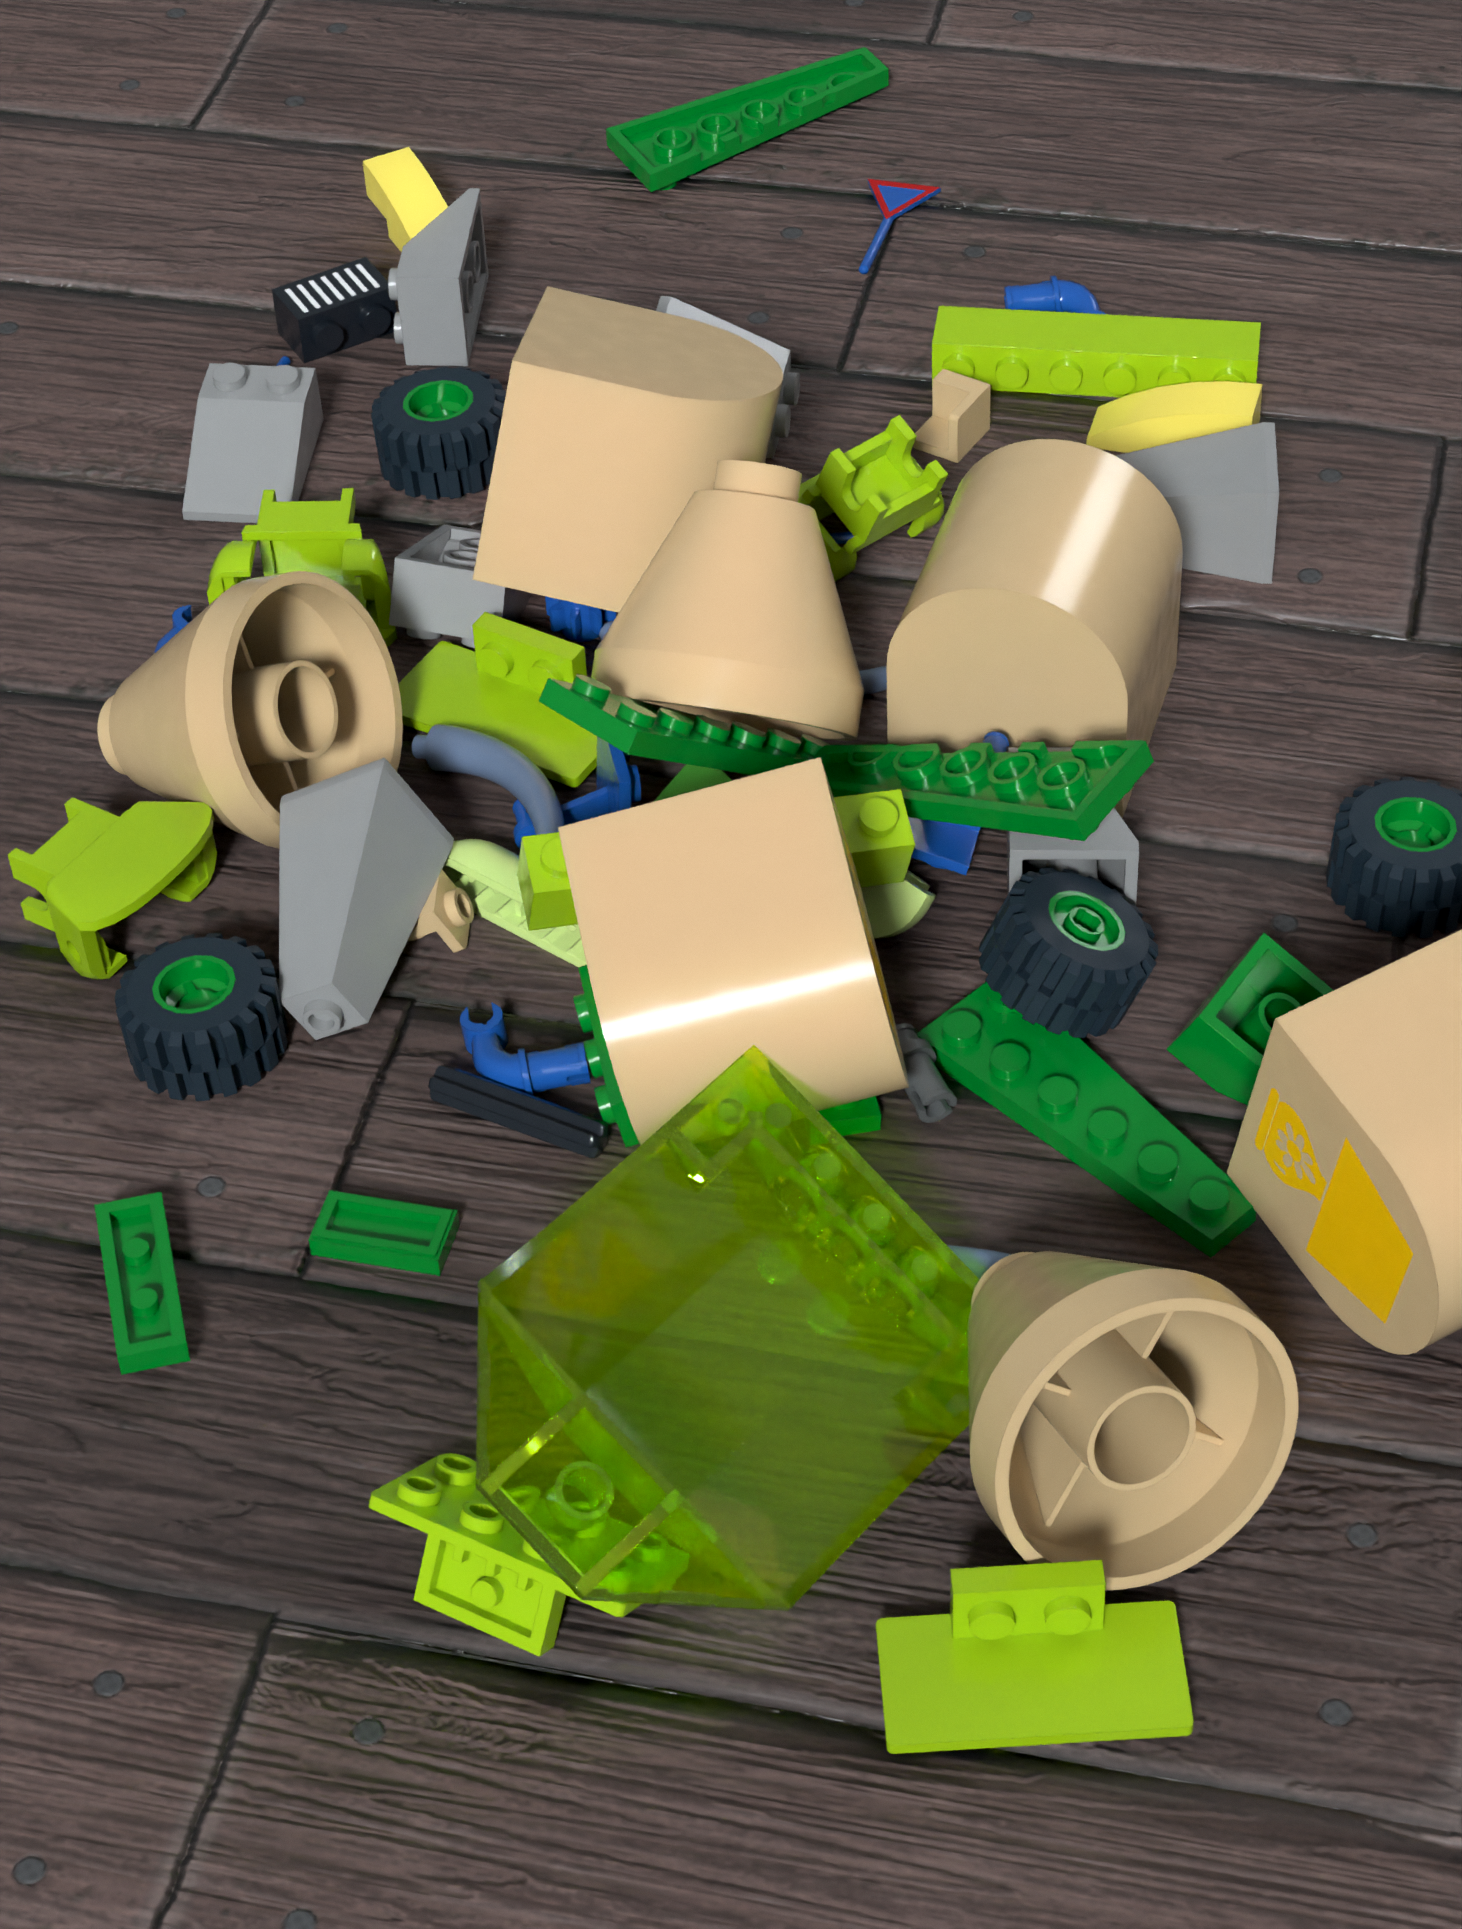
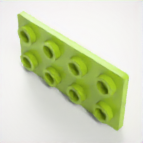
(500, 692)
(475, 1560)
(1031, 1664)

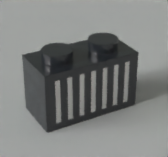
(334, 310)

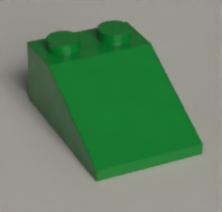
(1234, 1023)

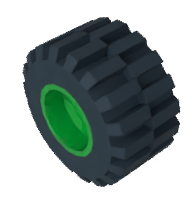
(438, 431)
(1399, 857)
(1068, 952)
(202, 1016)

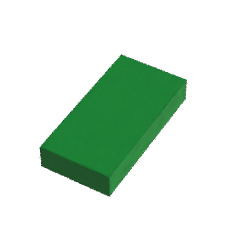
(384, 1232)

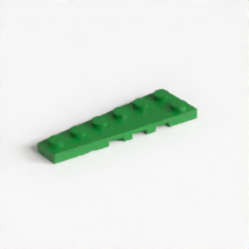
(716, 127)
(672, 734)
(1009, 791)
(1088, 1115)

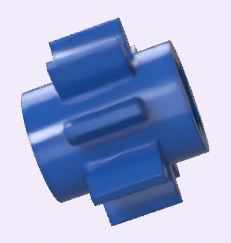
(575, 620)

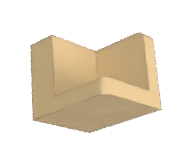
(957, 418)

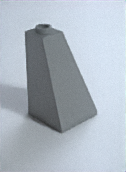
(1222, 498)
(351, 888)

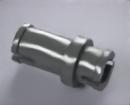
(926, 1085)

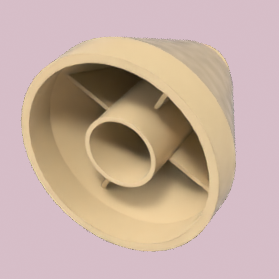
(740, 614)
(258, 702)
(1122, 1412)

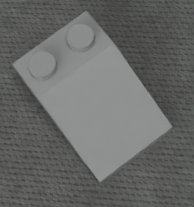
(442, 286)
(248, 437)
(436, 588)

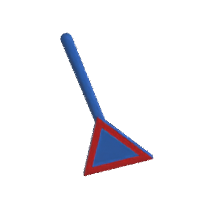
(893, 201)

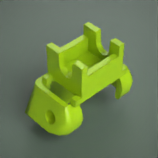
(875, 493)
(310, 539)
(111, 867)

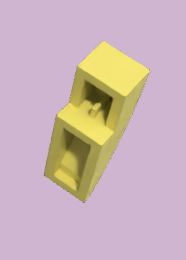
(402, 193)
(1174, 414)

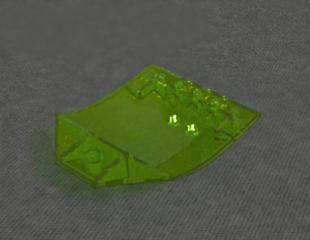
(719, 1358)

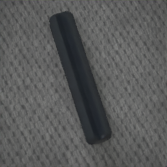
(518, 1111)

